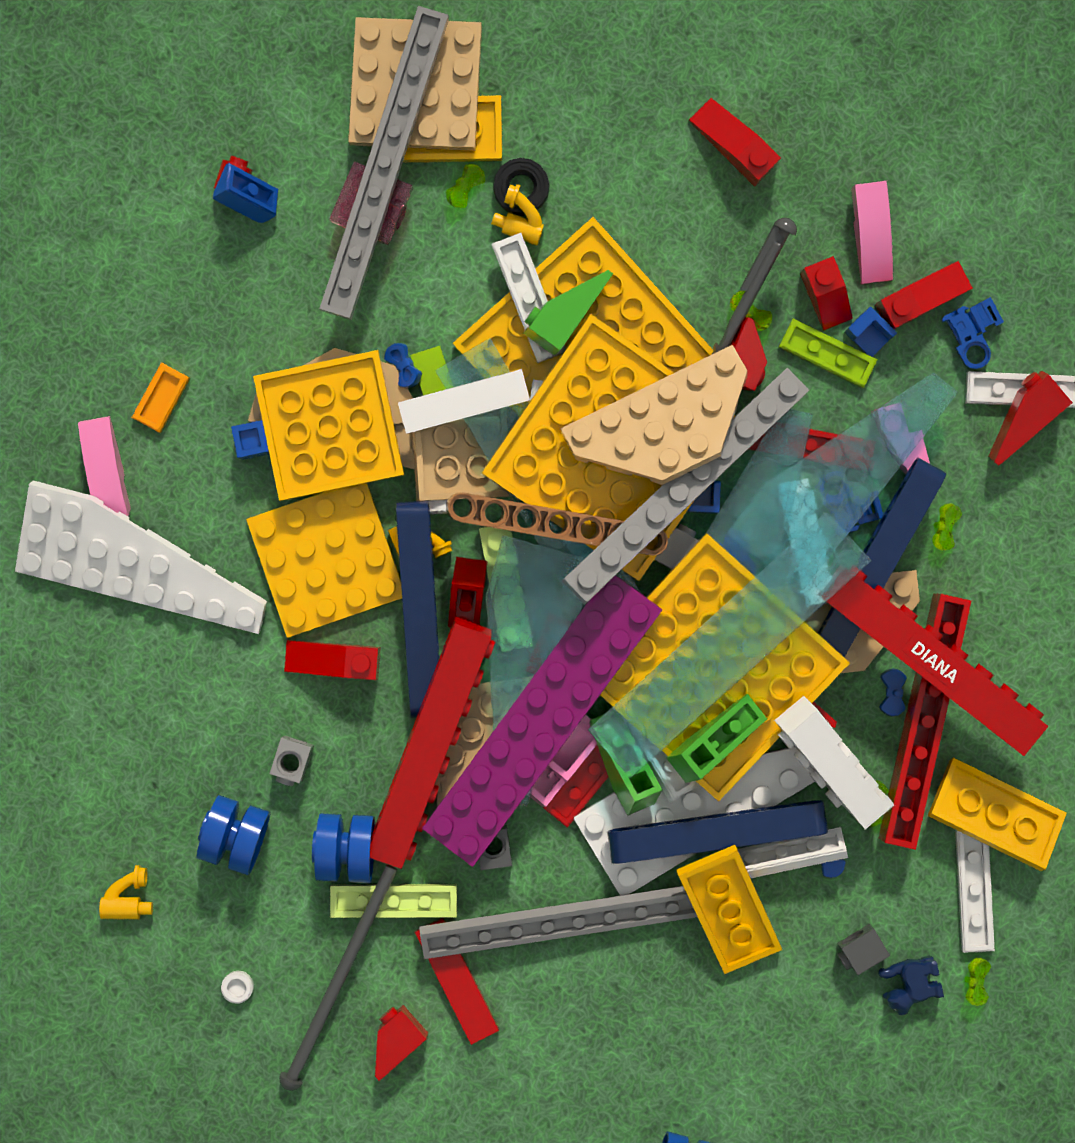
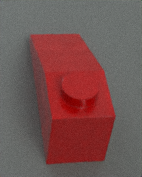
(735, 141)
(923, 295)
(1030, 411)
(332, 659)

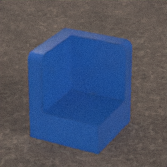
(870, 332)
(250, 440)
(707, 501)

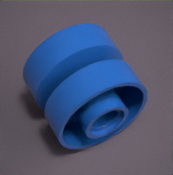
(224, 832)
(335, 847)

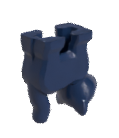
(915, 982)

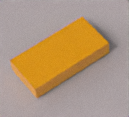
(160, 397)

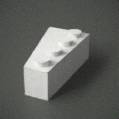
(832, 763)

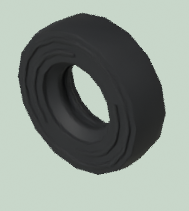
(521, 167)

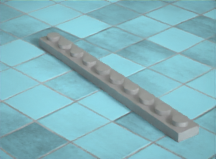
(384, 163)
(679, 493)
(555, 922)

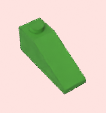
(560, 316)
(716, 739)
(633, 792)

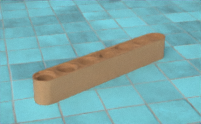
(541, 520)

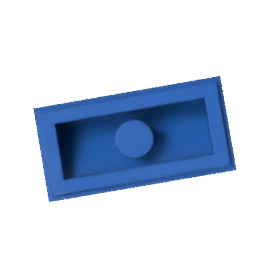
(246, 194)

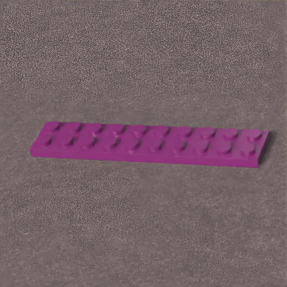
(542, 719)

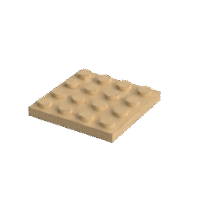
(451, 98)

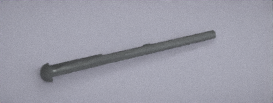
(757, 276)
(290, 1080)

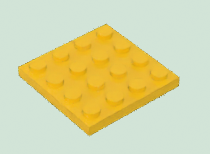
(328, 425)
(325, 558)

